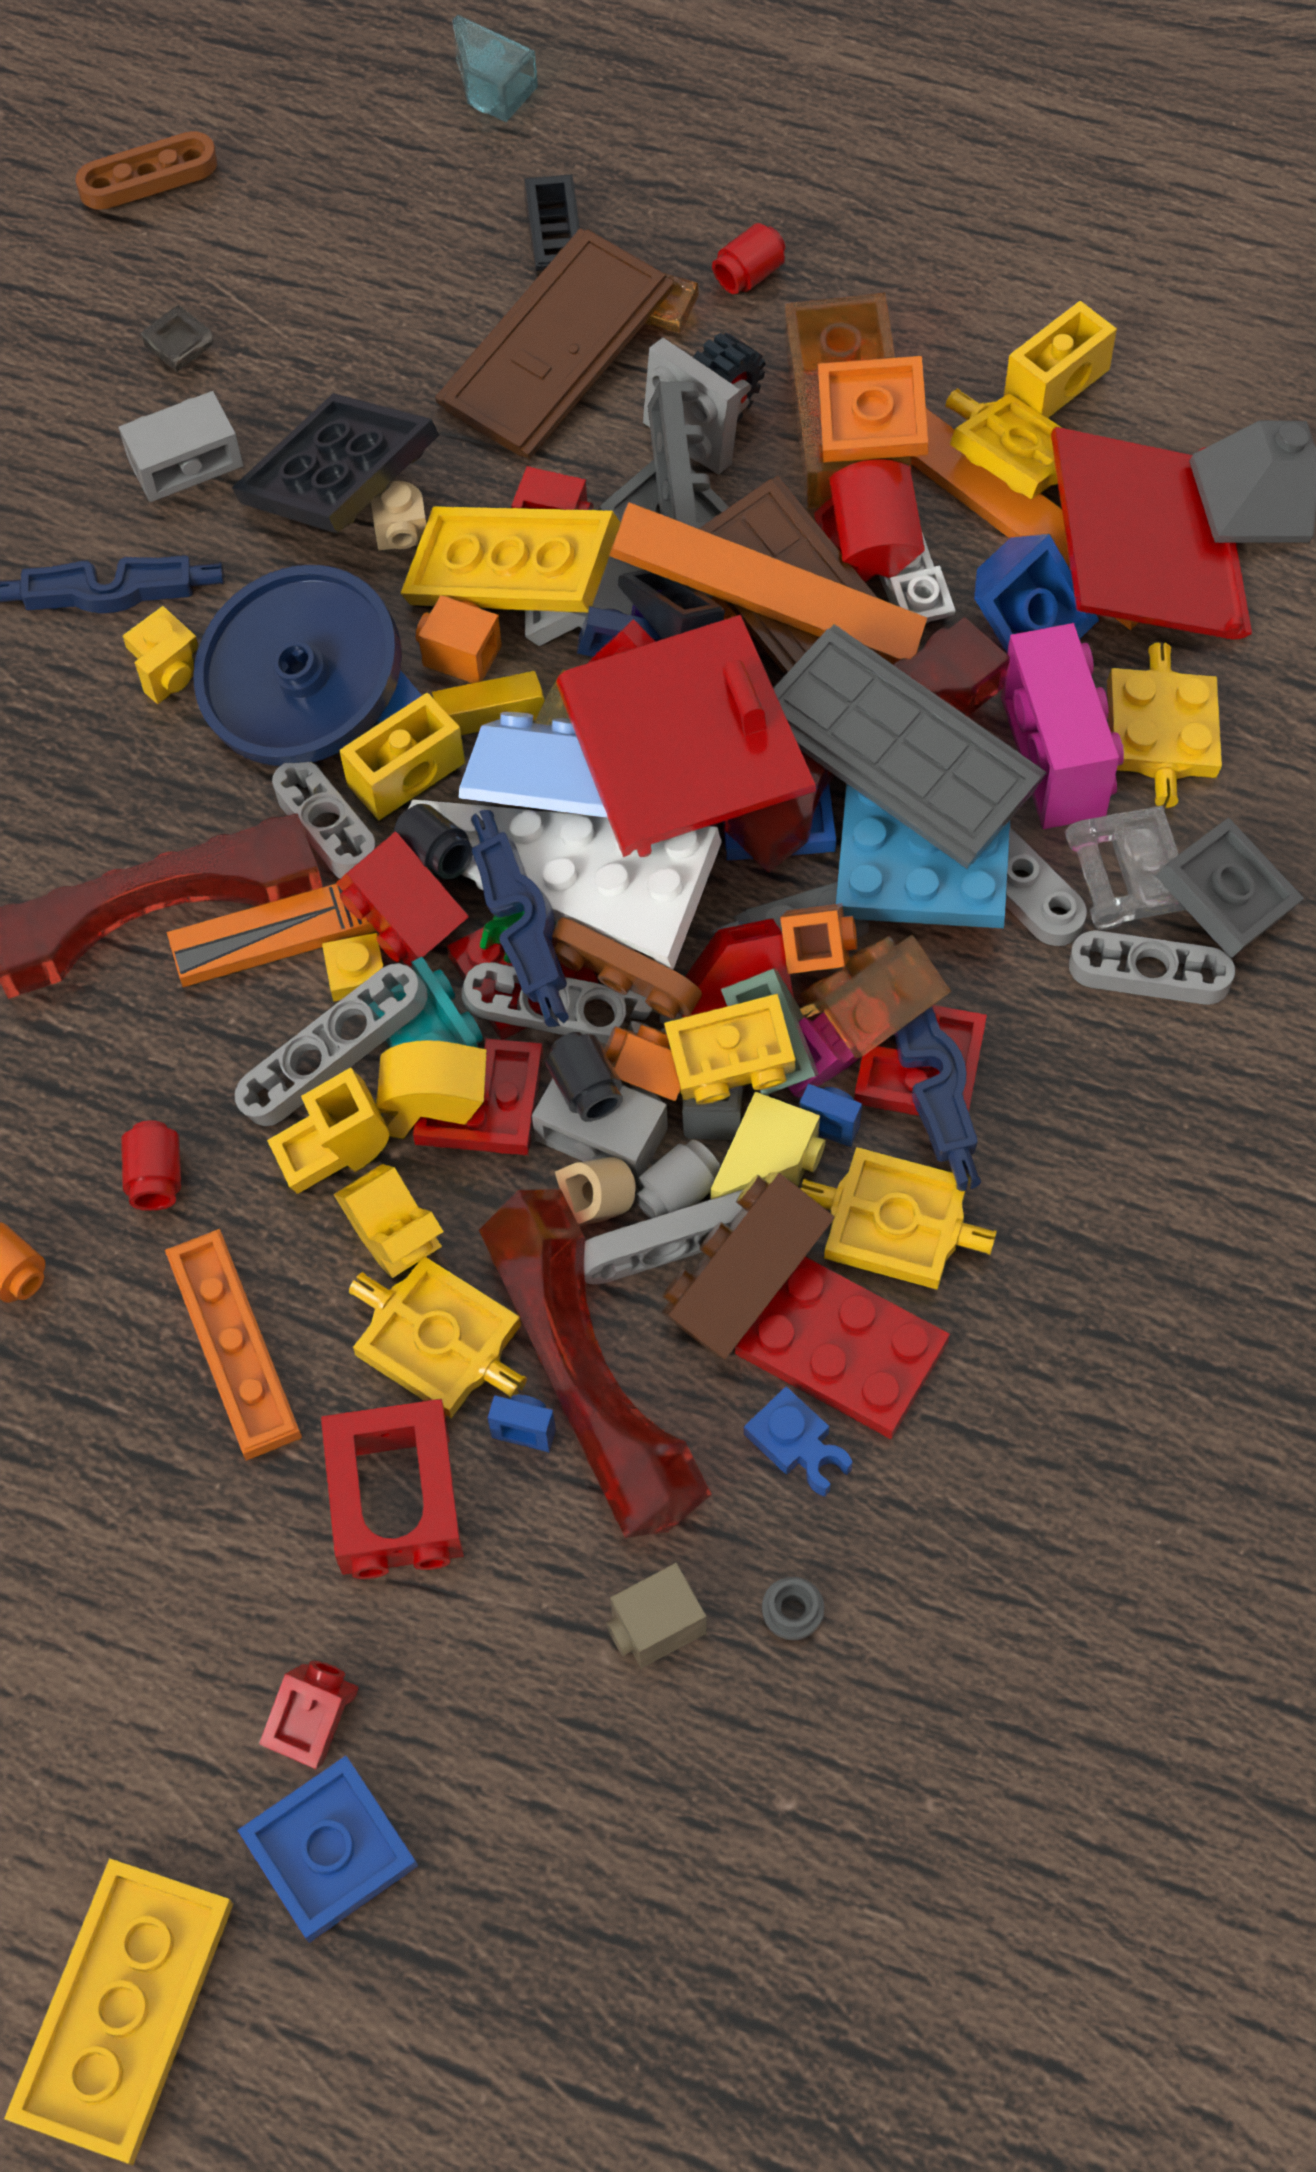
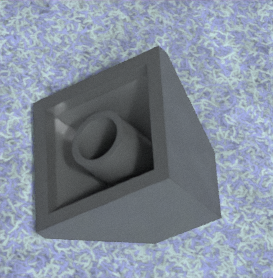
(1259, 483)

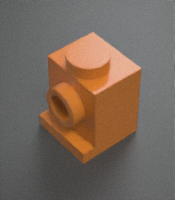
(644, 1060)

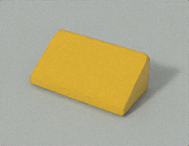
(486, 700)

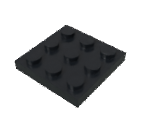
(336, 462)

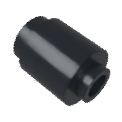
(435, 840)
(584, 1076)

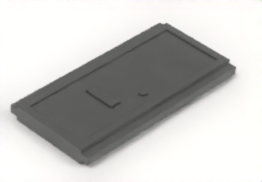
(904, 746)

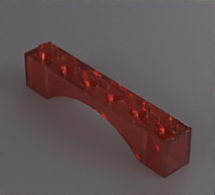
(954, 665)
(250, 867)
(639, 1466)

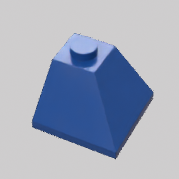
(1028, 589)

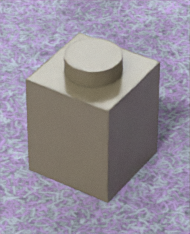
(656, 1616)

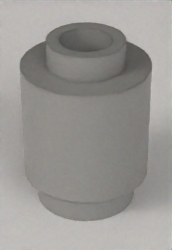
(677, 1179)

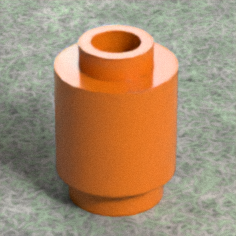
(19, 1267)

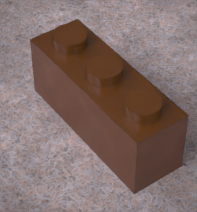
(745, 1263)

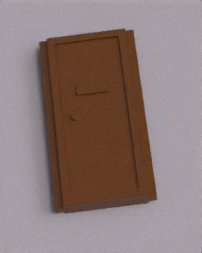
(554, 343)
(780, 527)

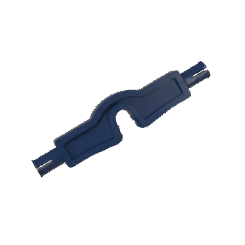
(135, 581)
(530, 938)
(941, 1097)

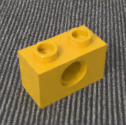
(1061, 360)
(402, 756)

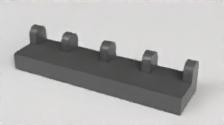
(671, 453)

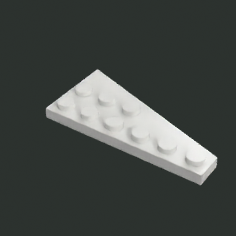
(587, 880)

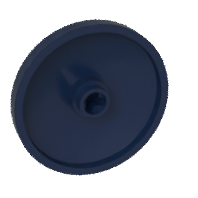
(297, 665)

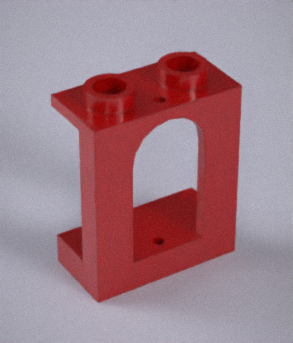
(382, 1430)

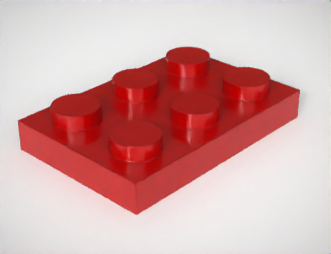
(844, 1346)

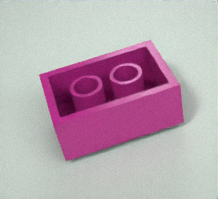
(1061, 724)

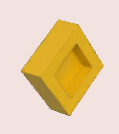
(154, 630)
(166, 667)
(351, 963)

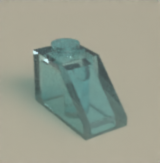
(493, 69)

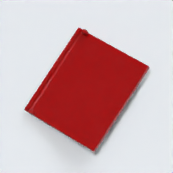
(1144, 538)
(683, 734)

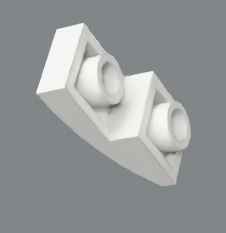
(920, 589)

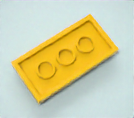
(512, 558)
(119, 2012)

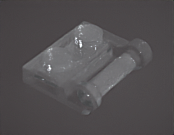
(1142, 849)

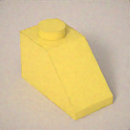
(769, 1141)

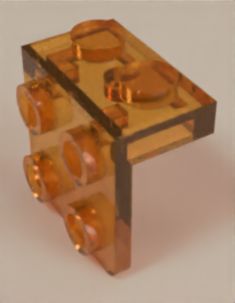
(879, 993)

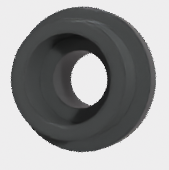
(796, 1590)

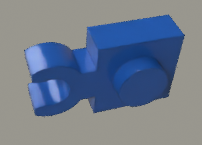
(793, 1436)

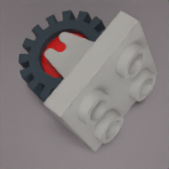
(726, 381)

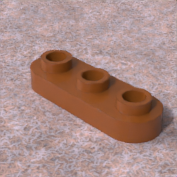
(146, 170)
(624, 969)

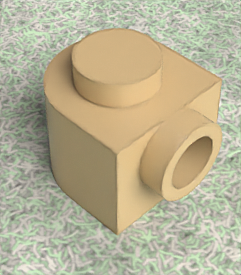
(398, 516)
(606, 1187)

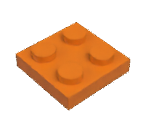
(873, 409)

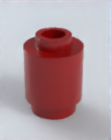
(749, 258)
(151, 1165)

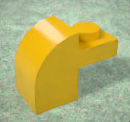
(431, 1082)
(339, 1132)
(389, 1219)

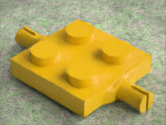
(1006, 441)
(1165, 723)
(897, 1218)
(437, 1335)

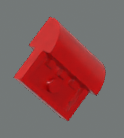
(873, 517)

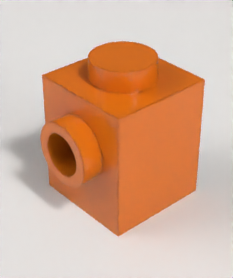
(459, 639)
(817, 938)

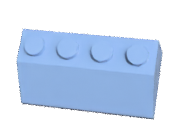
(530, 767)

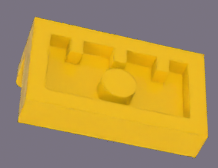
(731, 1049)

